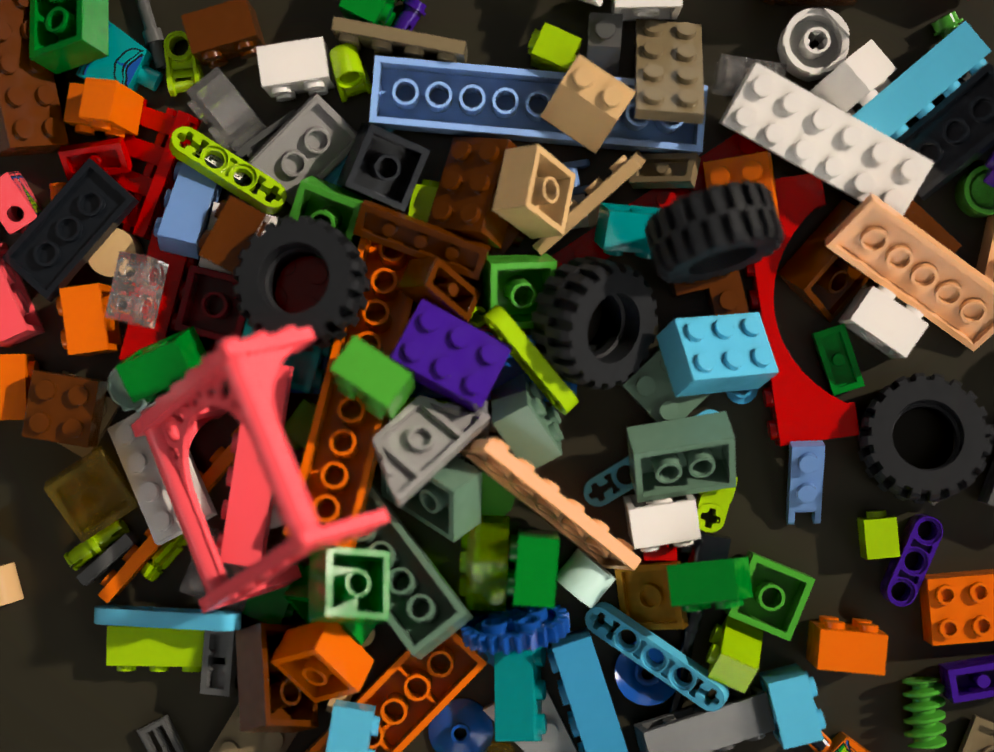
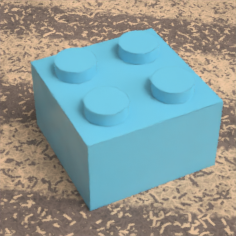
(793, 706)

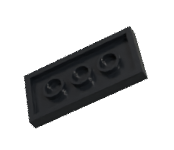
(955, 131)
(70, 229)

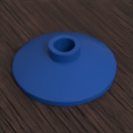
(636, 688)
(461, 714)

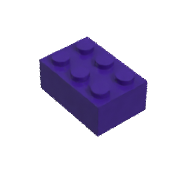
(450, 355)

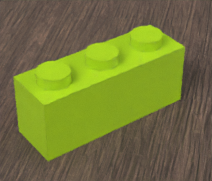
(154, 648)

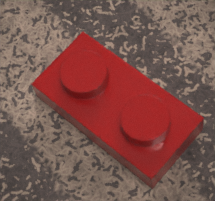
(108, 154)

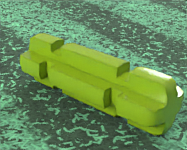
(163, 558)

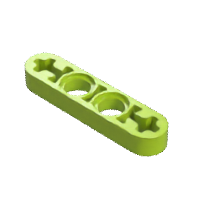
(224, 175)
(530, 360)

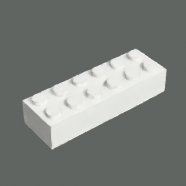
(824, 140)

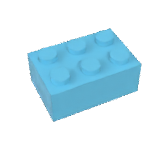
(717, 354)

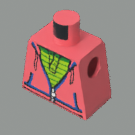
(15, 194)

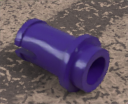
(410, 14)

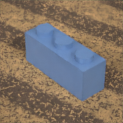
(186, 212)

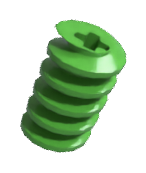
(925, 712)

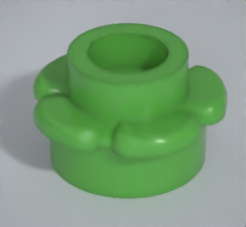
(946, 24)

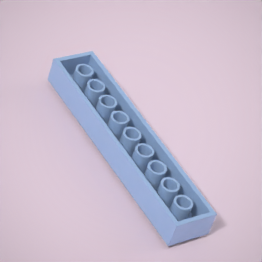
(502, 105)

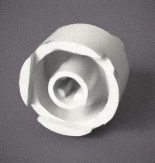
(812, 25)

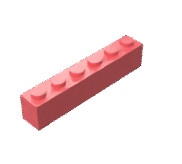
(250, 498)

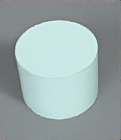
(585, 578)

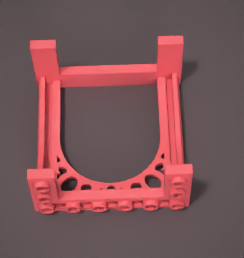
(176, 418)

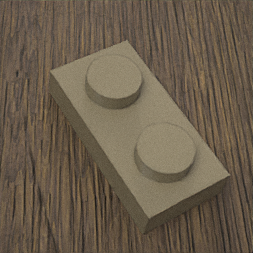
(667, 171)

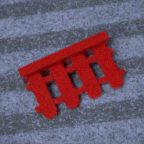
(156, 156)

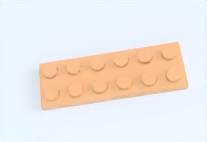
(917, 270)
(544, 499)

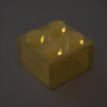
(91, 494)

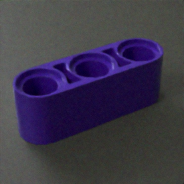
(914, 576)

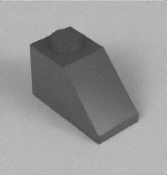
(604, 41)

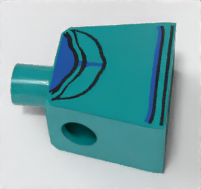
(126, 63)

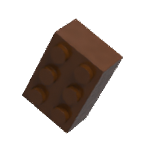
(469, 189)
(265, 694)

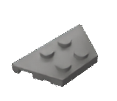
(422, 443)

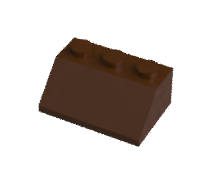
(820, 274)

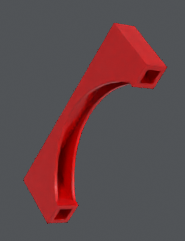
(796, 403)

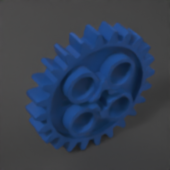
(515, 629)

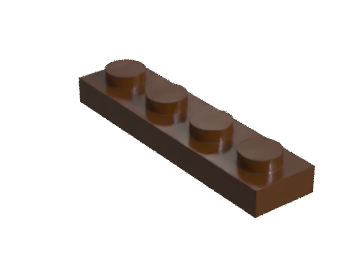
(421, 239)

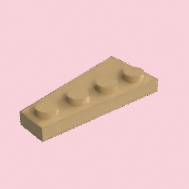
(597, 193)

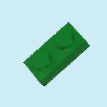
(837, 359)

